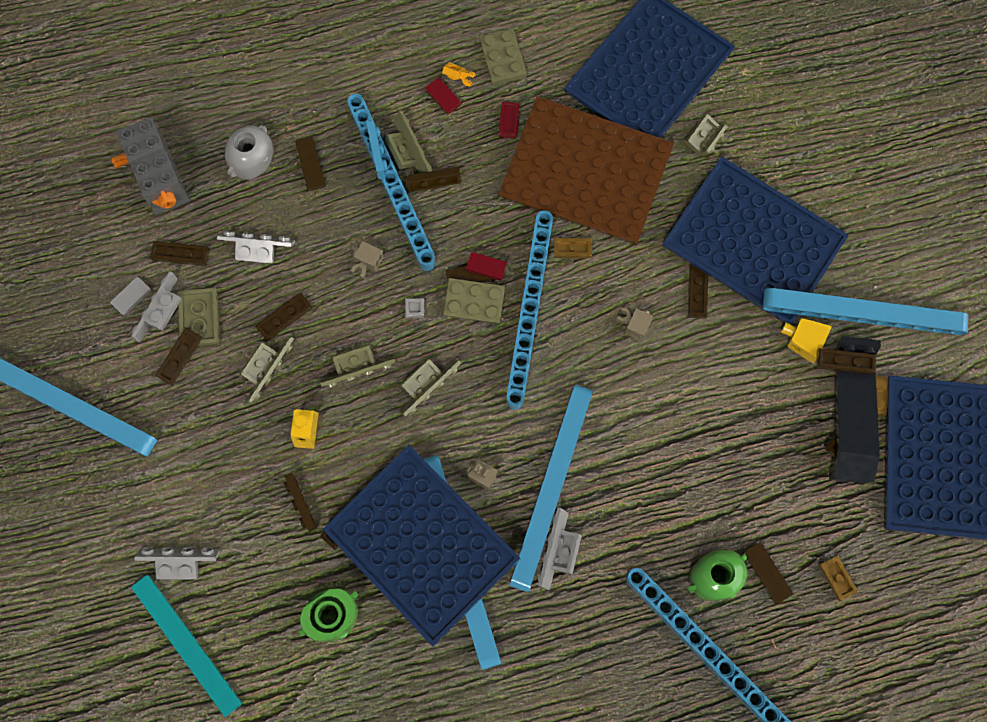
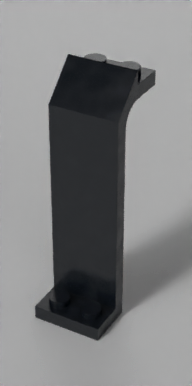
(856, 418)

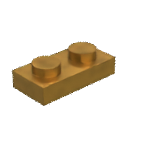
(572, 247)
(882, 395)
(838, 578)

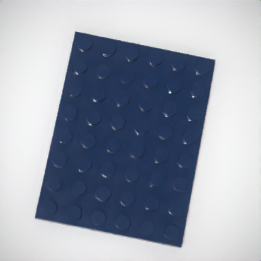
(649, 68)
(753, 237)
(936, 458)
(421, 545)

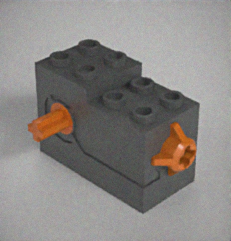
(151, 165)

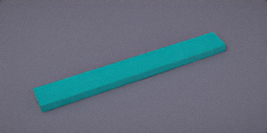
(187, 645)

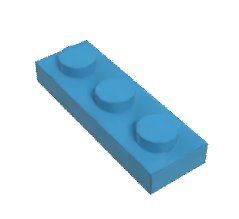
(377, 149)

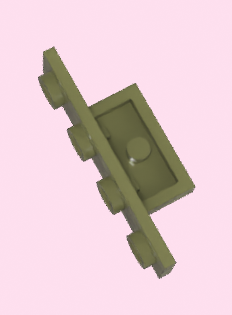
(406, 147)
(354, 363)
(262, 364)
(424, 381)

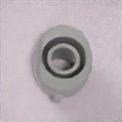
(251, 163)

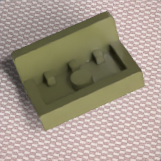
(705, 135)

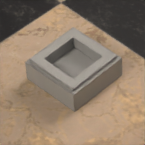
(414, 308)

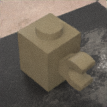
(366, 258)
(637, 324)
(482, 474)

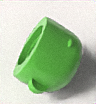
(702, 582)
(311, 615)

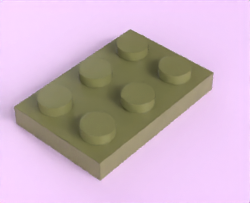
(502, 56)
(474, 301)
(200, 313)

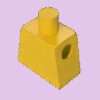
(806, 337)
(305, 427)

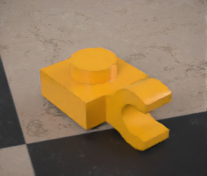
(456, 72)

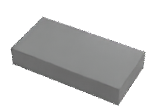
(130, 296)

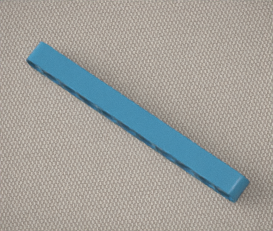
(395, 188)
(529, 299)
(865, 311)
(76, 409)
(551, 488)
(477, 616)
(699, 648)

